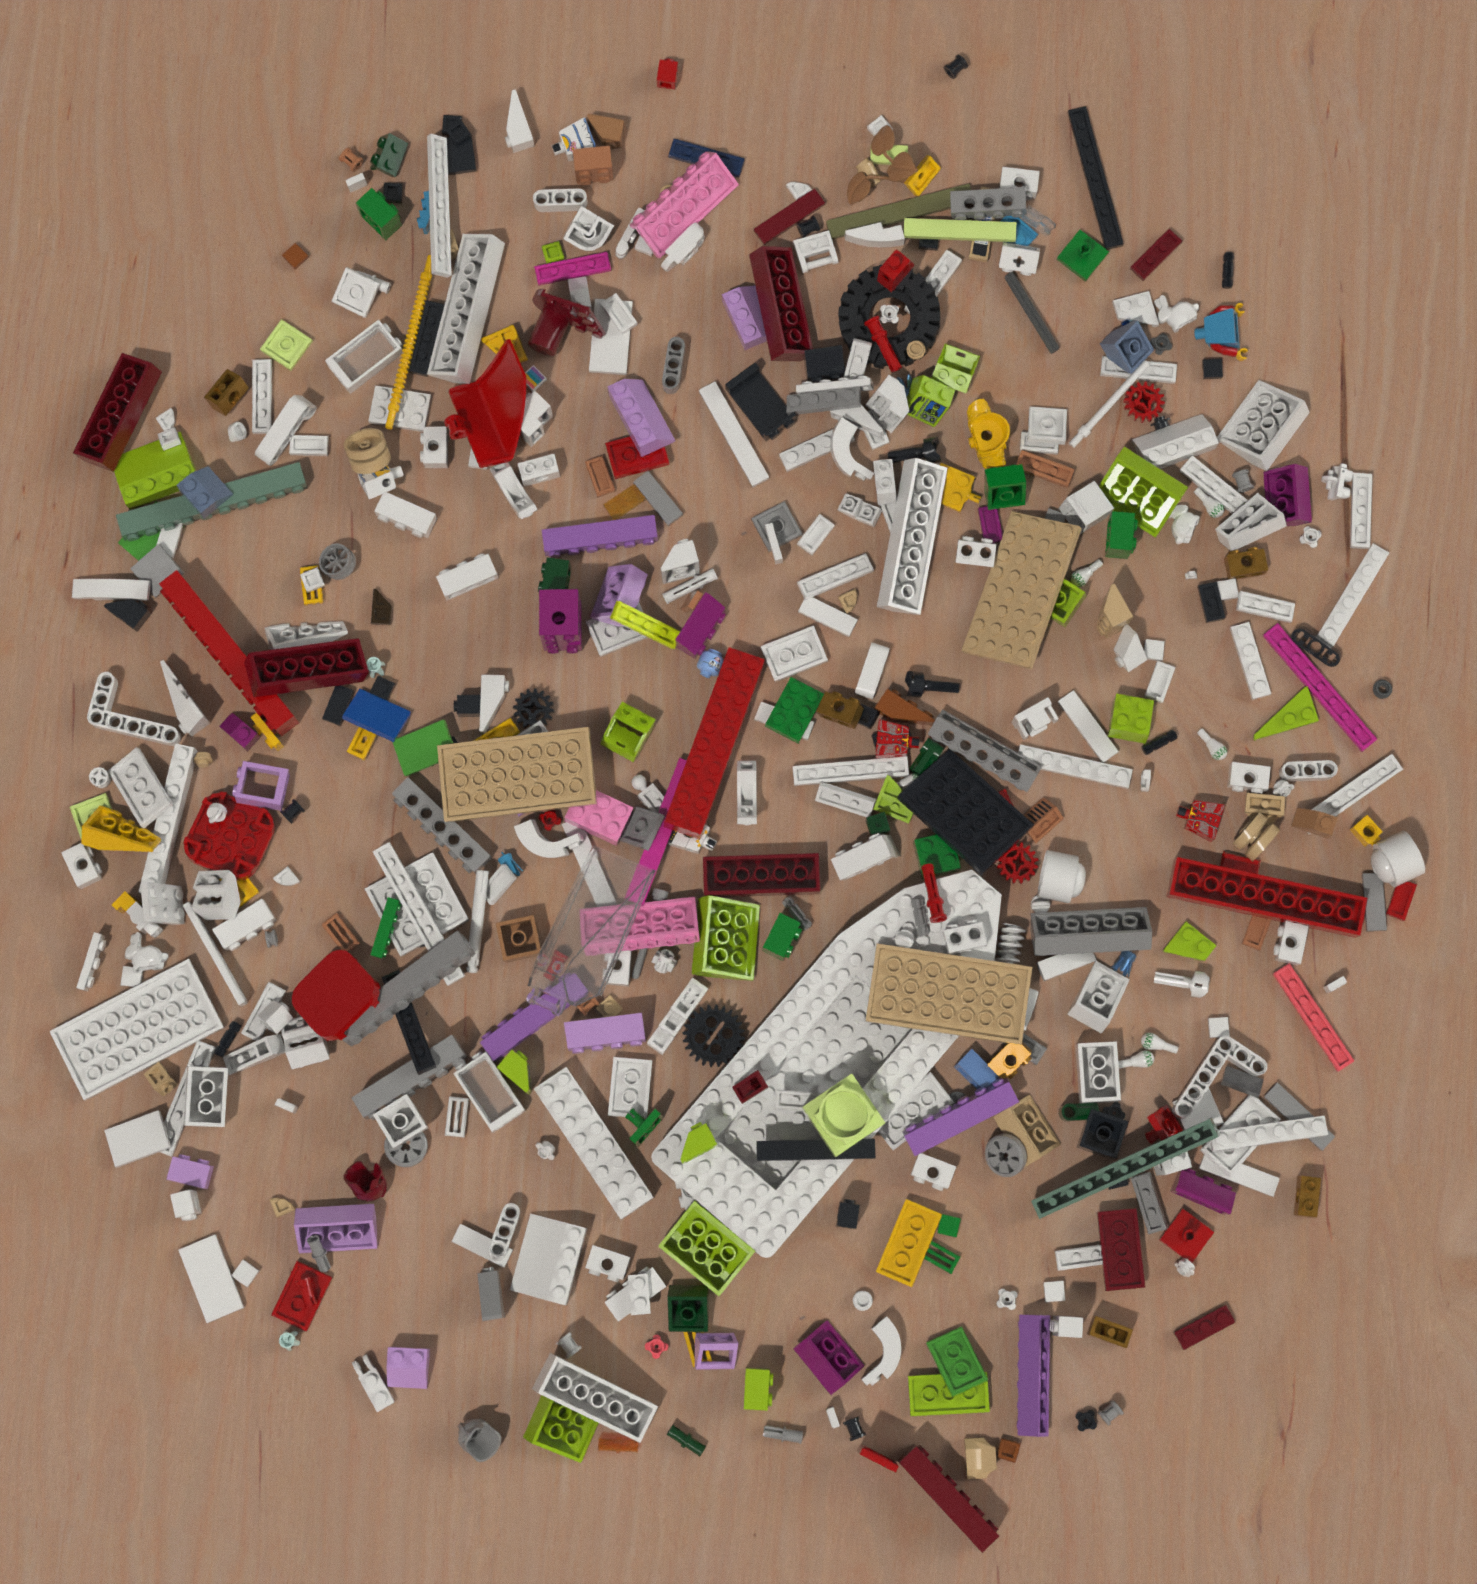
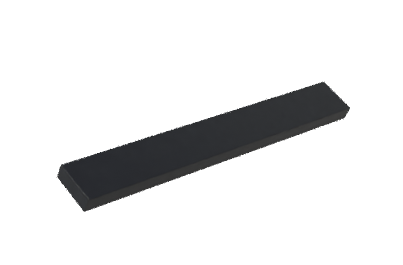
(1095, 178)

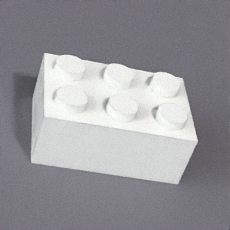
(1098, 1072)
(205, 1096)

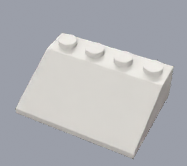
(1263, 424)
(548, 1259)

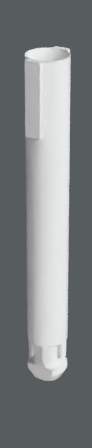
(477, 918)

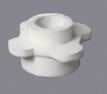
(889, 309)
(1308, 531)
(1283, 788)
(545, 1150)
(1185, 1267)
(1009, 1304)

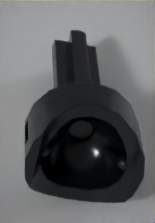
(927, 451)
(918, 684)

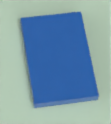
(376, 715)

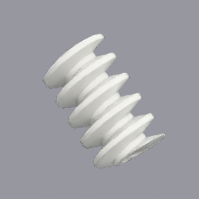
(1010, 944)

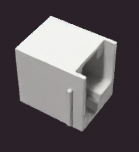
(1086, 507)

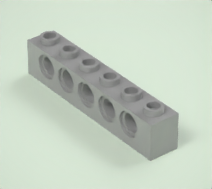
(981, 741)
(409, 789)

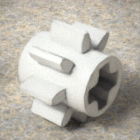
(664, 961)

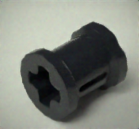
(951, 71)
(808, 226)
(292, 811)
(854, 1428)

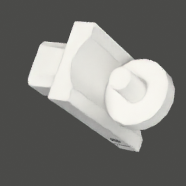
(1335, 482)

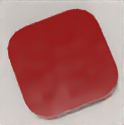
(233, 843)
(335, 995)

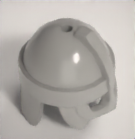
(478, 1439)

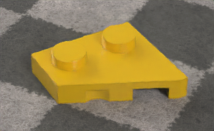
(496, 340)

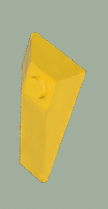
(110, 831)

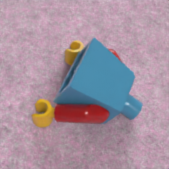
(1222, 331)

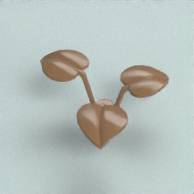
(898, 171)

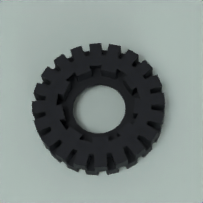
(913, 291)

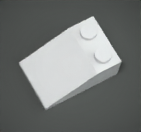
(1098, 997)

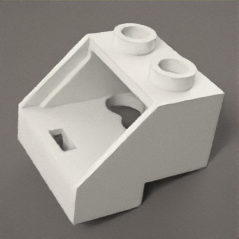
(889, 403)
(536, 415)
(209, 886)
(297, 1031)

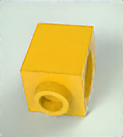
(1366, 822)

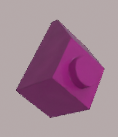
(239, 731)

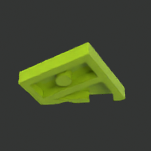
(888, 801)
(1190, 943)

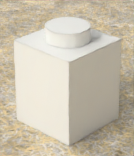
(275, 1016)

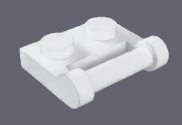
(813, 246)

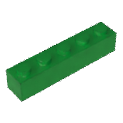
(386, 928)

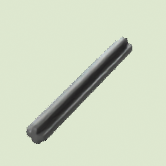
(1031, 312)

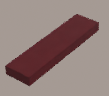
(789, 216)

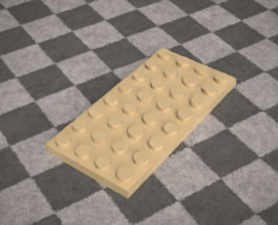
(1021, 590)
(517, 774)
(949, 994)

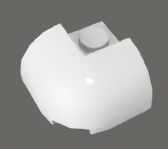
(587, 230)

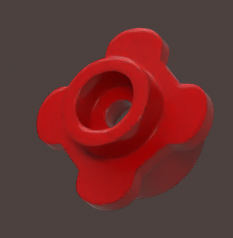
(549, 824)

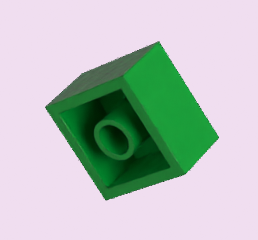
(378, 213)
(1005, 486)
(1120, 533)
(936, 852)
(781, 937)

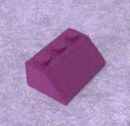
(1289, 492)
(700, 626)
(1204, 1191)
(828, 1357)

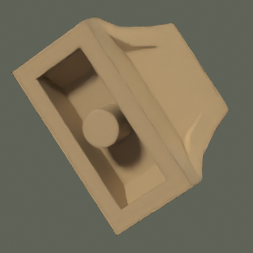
(1269, 805)
(979, 1458)

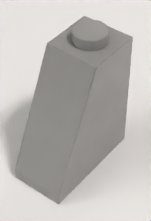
(490, 1294)

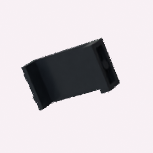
(760, 403)

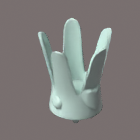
(374, 665)
(288, 1340)

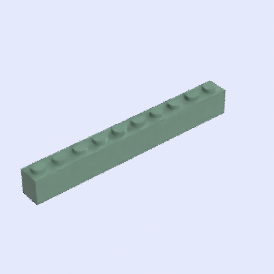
(178, 510)
(1125, 1168)

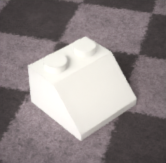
(400, 1121)

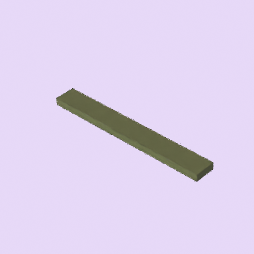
(894, 212)

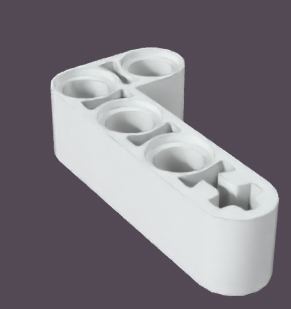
(284, 428)

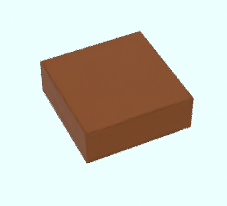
(295, 256)
(1008, 1450)

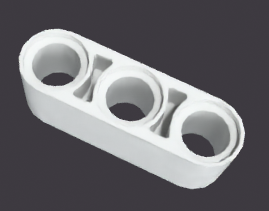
(553, 194)
(872, 670)
(1317, 770)
(504, 1222)

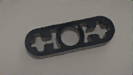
(1315, 638)

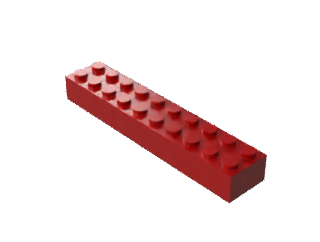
(223, 648)
(714, 743)
(1266, 897)

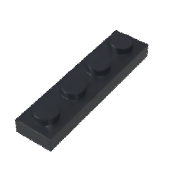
(426, 338)

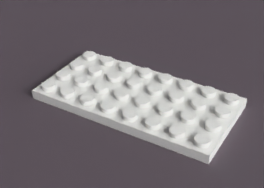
(136, 1029)

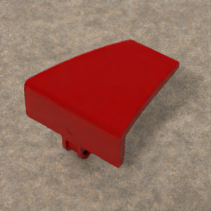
(491, 409)

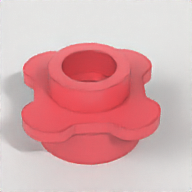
(661, 1346)

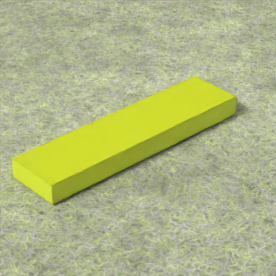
(644, 624)

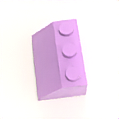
(745, 315)
(620, 584)

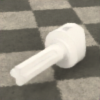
(1185, 982)

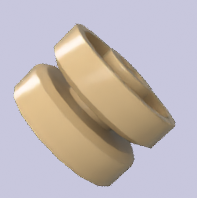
(367, 451)
(1254, 835)

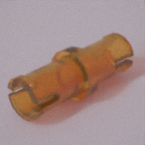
(617, 1445)

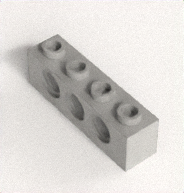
(960, 199)

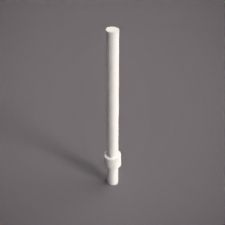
(1084, 431)

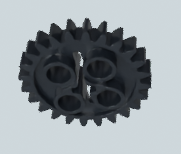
(698, 1025)

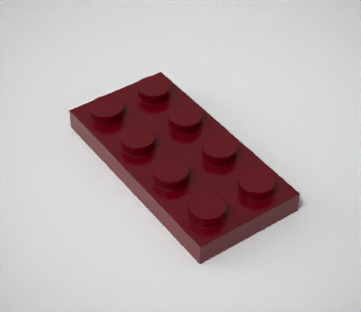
(1120, 1249)

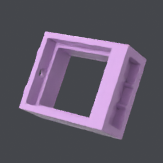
(277, 802)

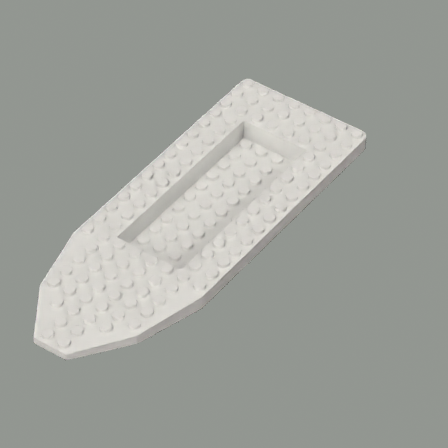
(809, 1047)

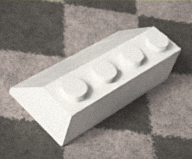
(1177, 442)

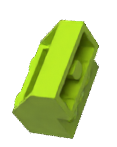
(955, 369)
(629, 743)

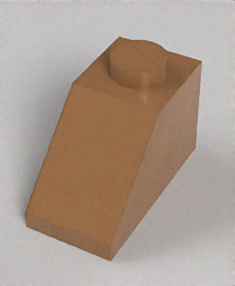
(607, 129)
(1314, 822)

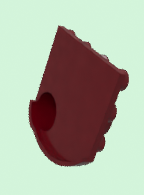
(554, 320)

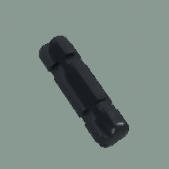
(1228, 267)
(1159, 742)
(227, 1039)

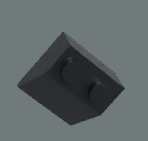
(824, 364)
(1102, 1134)

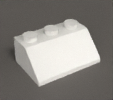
(680, 562)

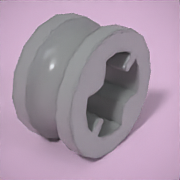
(271, 938)

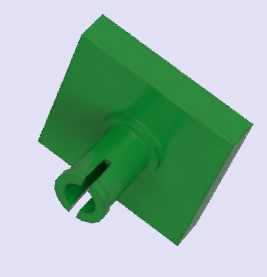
(1082, 255)
(644, 1126)

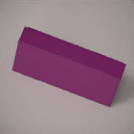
(990, 524)

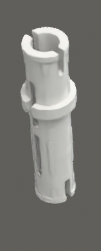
(709, 575)

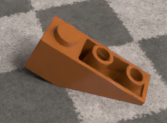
(899, 710)

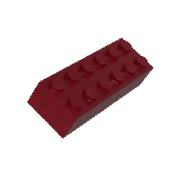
(780, 303)
(117, 412)
(306, 667)
(761, 875)
(945, 1495)

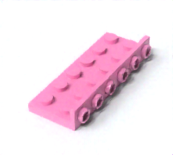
(684, 202)
(664, 924)

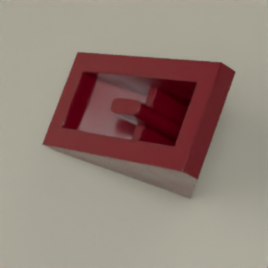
(750, 1087)

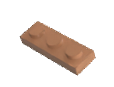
(1045, 469)

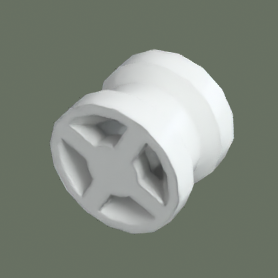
(97, 775)

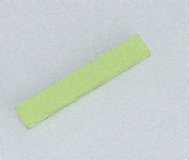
(960, 230)

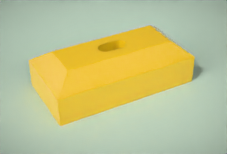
(928, 169)
(358, 748)

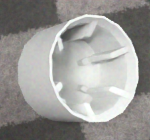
(1397, 859)
(1061, 877)

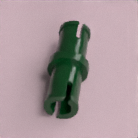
(686, 1440)

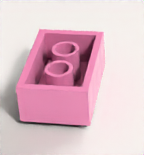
(604, 820)

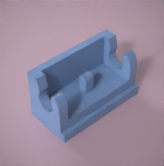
(976, 1070)

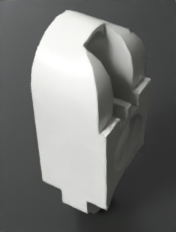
(684, 247)

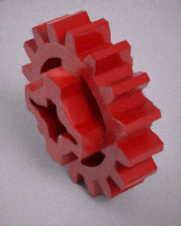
(1135, 405)
(1026, 865)

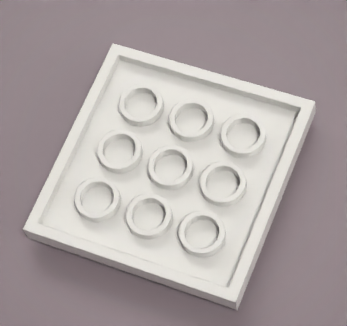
(435, 893)

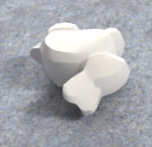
(1176, 316)
(1183, 524)
(144, 957)

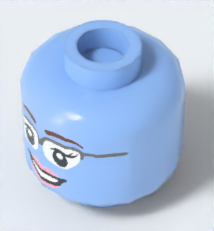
(710, 663)

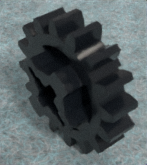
(525, 708)

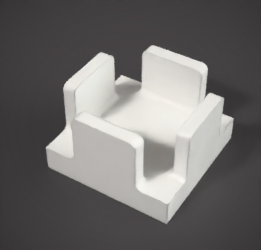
(1035, 719)

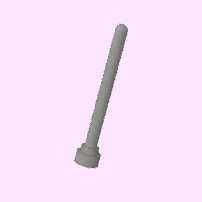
(658, 895)

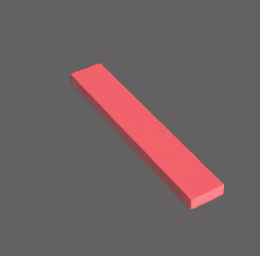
(1313, 1017)

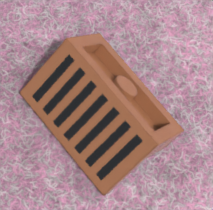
(1044, 817)

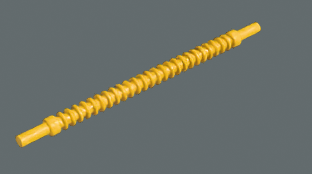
(394, 406)

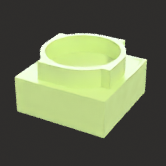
(843, 1115)

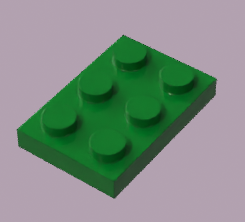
(794, 710)

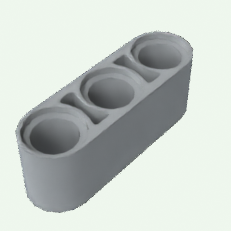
(677, 357)

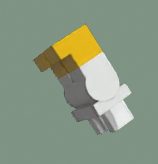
(129, 904)

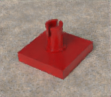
(1163, 1123)
(1186, 1235)

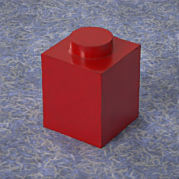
(667, 74)

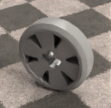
(1016, 1155)
(410, 1157)

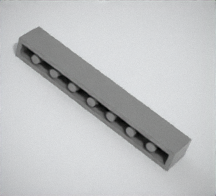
(412, 984)

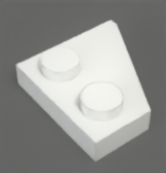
(1136, 307)

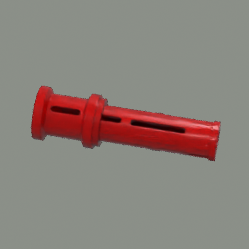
(879, 336)
(934, 901)

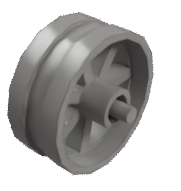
(331, 555)

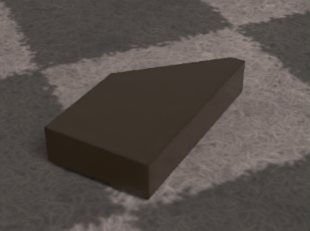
(380, 610)

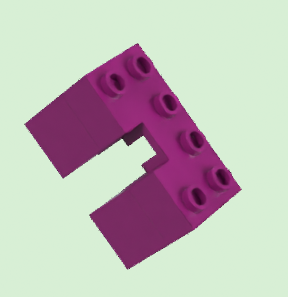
(560, 620)

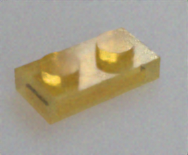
(624, 502)

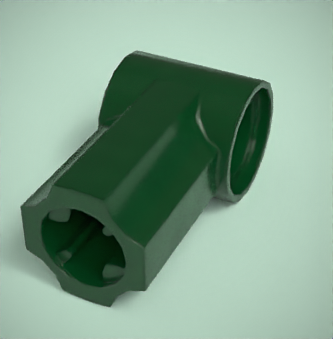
(928, 754)
(1080, 1111)

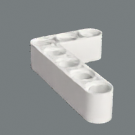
(125, 721)
(1212, 1071)

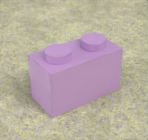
(190, 1172)

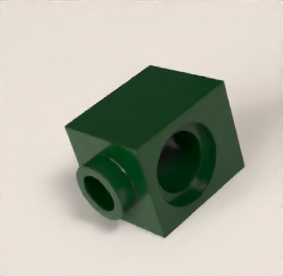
(877, 824)

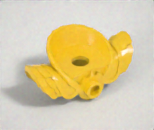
(981, 419)

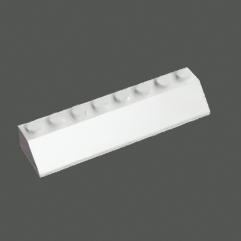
(466, 308)
(912, 536)

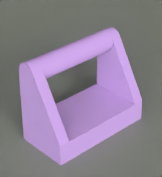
(715, 1341)

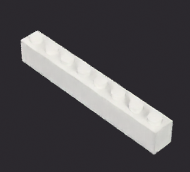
(168, 823)

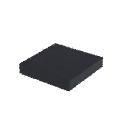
(461, 157)

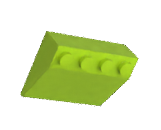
(152, 473)
(1141, 489)
(726, 939)
(706, 1248)
(560, 1429)

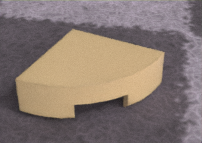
(848, 600)
(281, 1206)

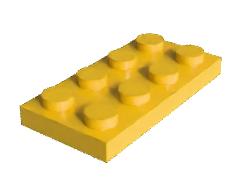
(909, 1243)

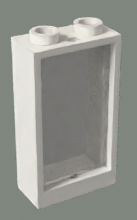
(365, 356)
(488, 1091)

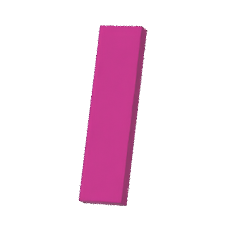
(572, 268)

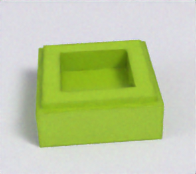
(553, 252)

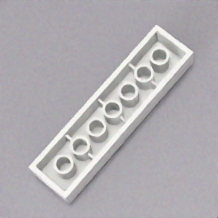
(593, 1143)

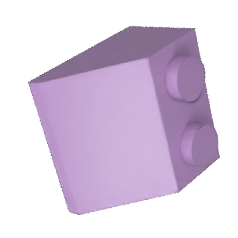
(407, 1367)

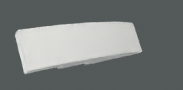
(111, 589)
(677, 1016)

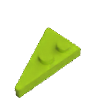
(1293, 715)

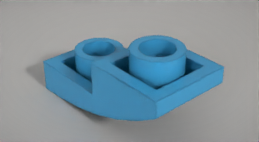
(424, 219)

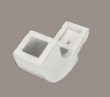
(841, 453)
(513, 490)
(746, 793)
(534, 841)
(891, 1345)

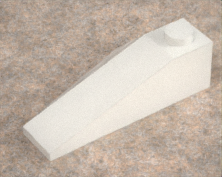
(285, 636)
(187, 711)

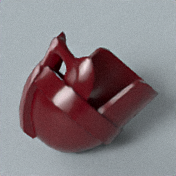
(364, 1183)

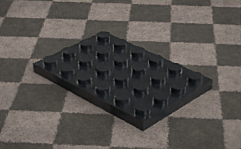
(965, 812)

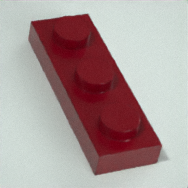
(1156, 254)
(1204, 1327)

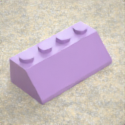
(640, 415)
(605, 1032)
(337, 1227)

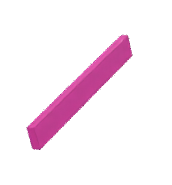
(1319, 687)
(653, 856)

